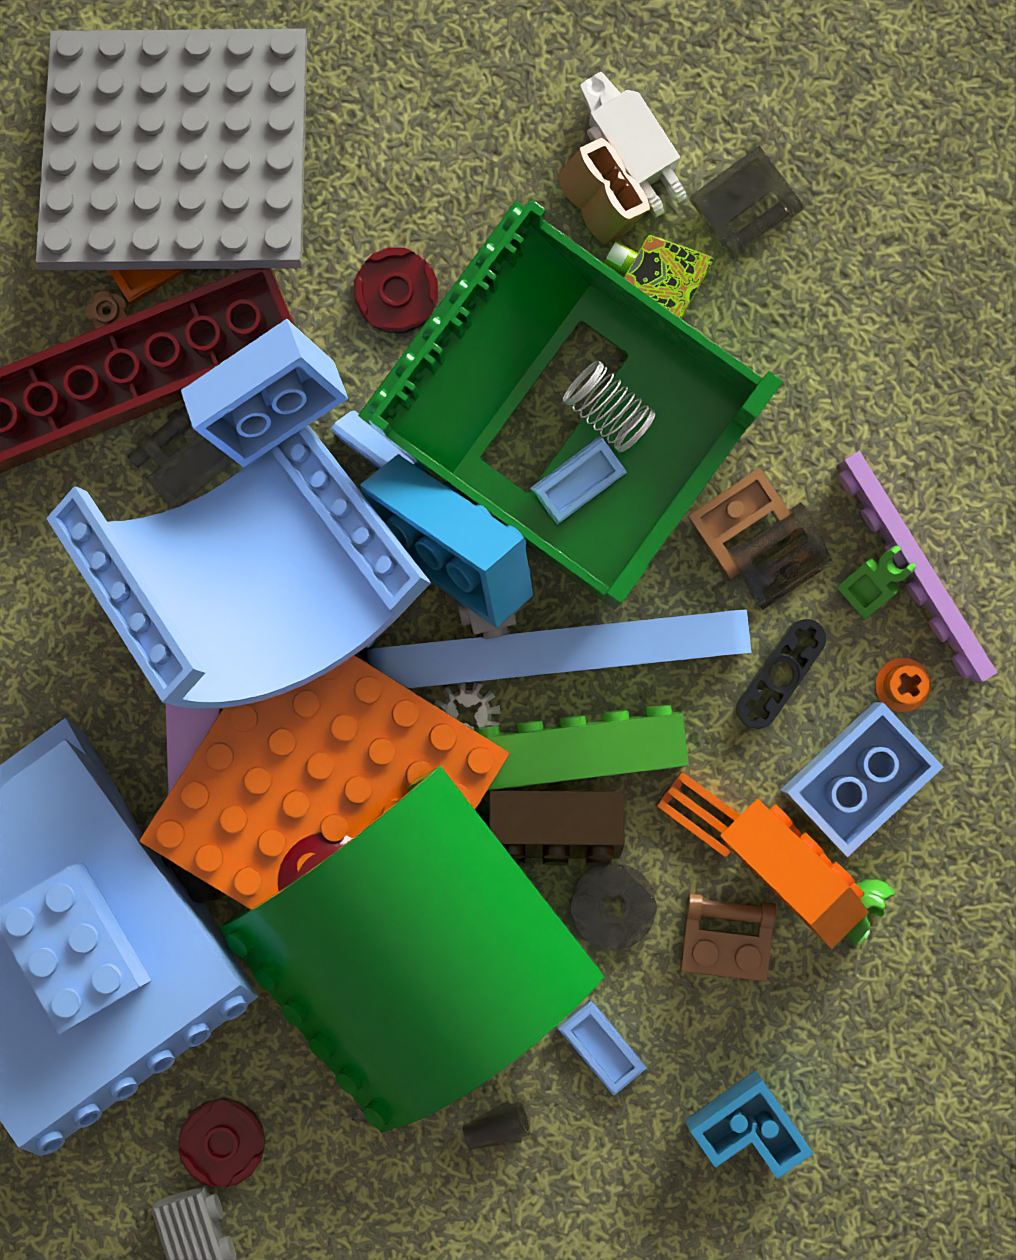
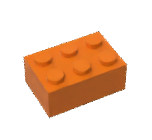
(797, 871)

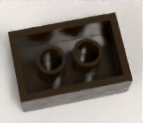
(559, 825)

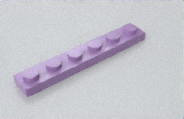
(924, 583)

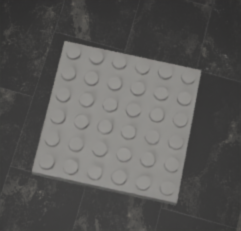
(173, 150)

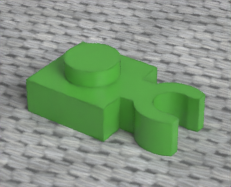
(874, 583)

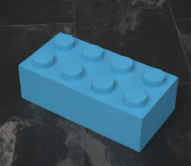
(452, 539)

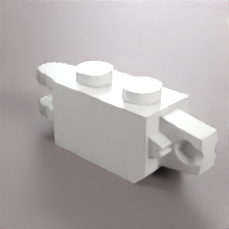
(636, 136)

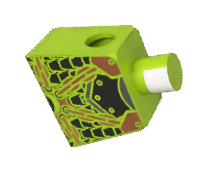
(662, 271)

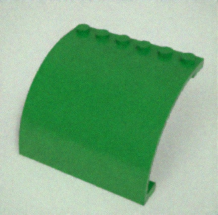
(415, 957)

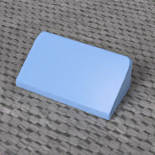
(365, 440)

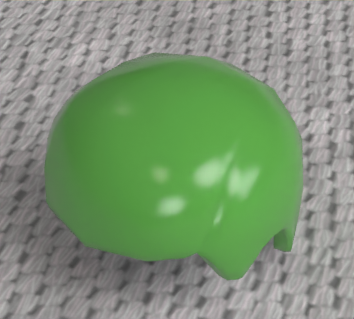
(875, 894)

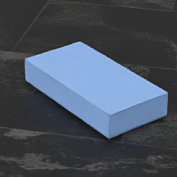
(578, 480)
(602, 1047)

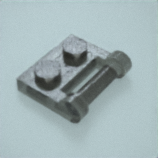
(736, 192)
(788, 564)

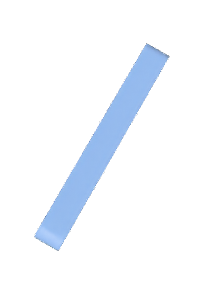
(564, 649)

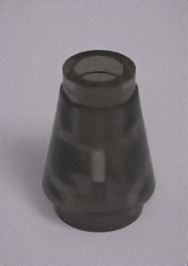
(498, 1127)

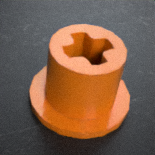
(902, 684)

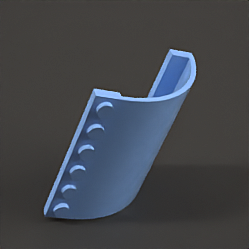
(249, 581)

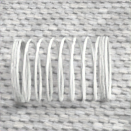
(628, 425)

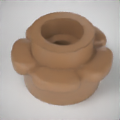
(105, 299)

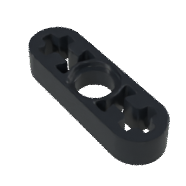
(790, 641)

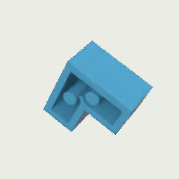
(747, 1116)

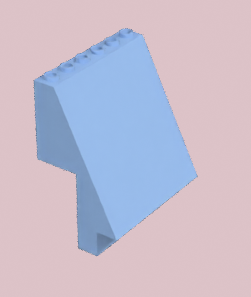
(68, 812)

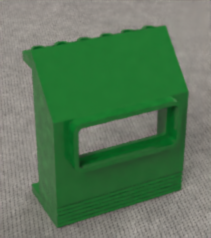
(491, 348)

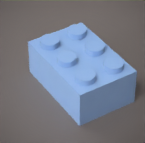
(264, 394)
(861, 778)
(71, 947)

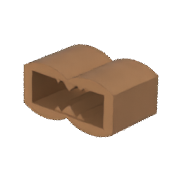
(603, 191)

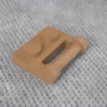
(734, 512)
(727, 952)

